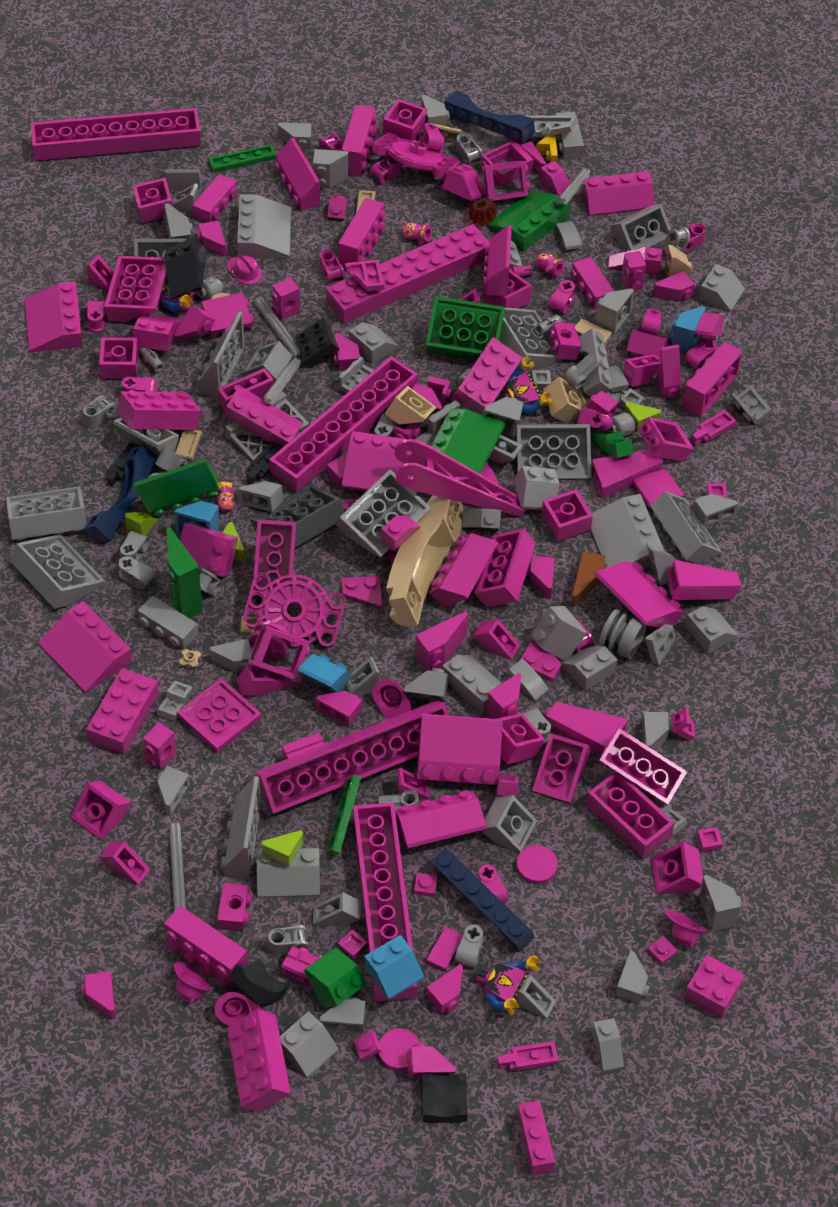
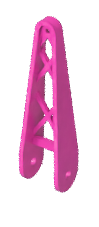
(449, 479)

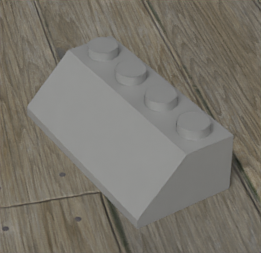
(684, 528)

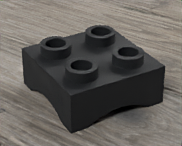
(316, 342)
(258, 983)
(444, 1098)

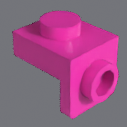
(337, 207)
(440, 387)
(411, 431)
(683, 725)

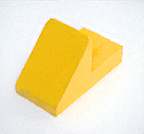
(548, 147)

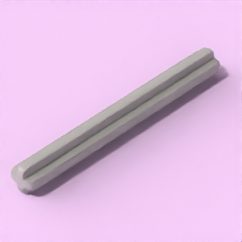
(573, 187)
(277, 327)
(282, 381)
(177, 865)

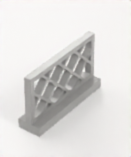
(234, 430)

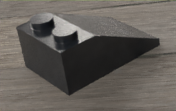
(185, 267)

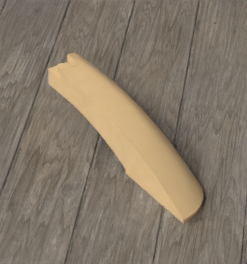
(421, 559)

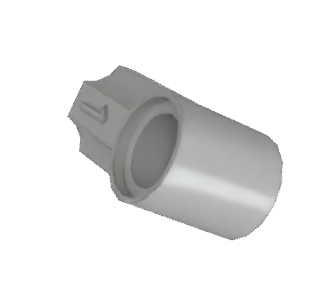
(578, 374)
(402, 799)

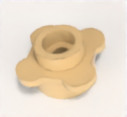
(189, 663)

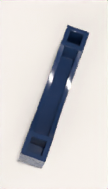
(512, 126)
(137, 466)
(483, 899)

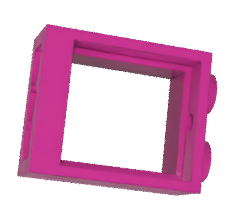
(510, 149)
(489, 182)
(665, 439)
(261, 645)

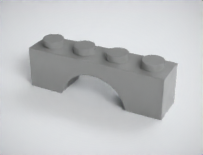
(593, 343)

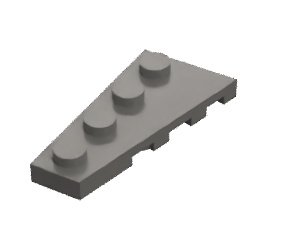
(551, 125)

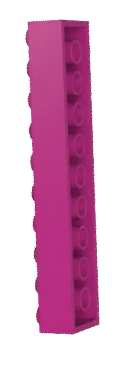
(115, 134)
(410, 273)
(331, 432)
(334, 762)
(382, 881)

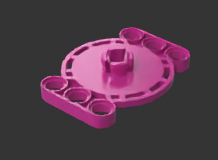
(414, 155)
(286, 594)

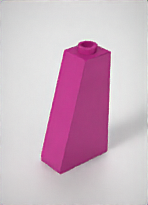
(616, 474)
(701, 582)
(584, 725)

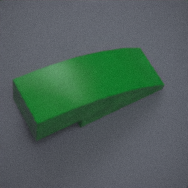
(613, 443)

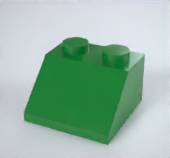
(334, 978)

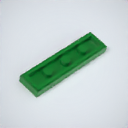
(242, 158)
(343, 815)

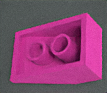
(155, 331)
(210, 548)
(439, 642)
(561, 767)

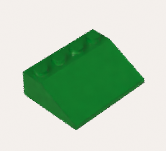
(531, 218)
(462, 327)
(468, 437)
(178, 487)
(183, 577)

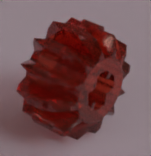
(482, 211)

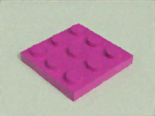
(219, 715)

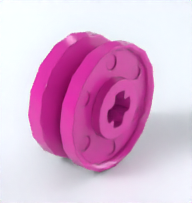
(277, 646)

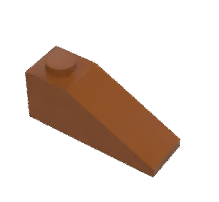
(586, 576)

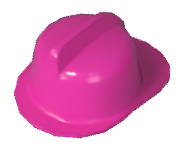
(244, 269)
(390, 698)
(684, 928)
(190, 982)
(233, 1007)

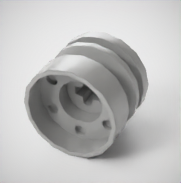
(620, 632)

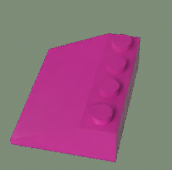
(135, 287)
(54, 318)
(369, 459)
(640, 594)
(85, 647)
(459, 749)

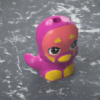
(417, 232)
(550, 264)
(225, 499)

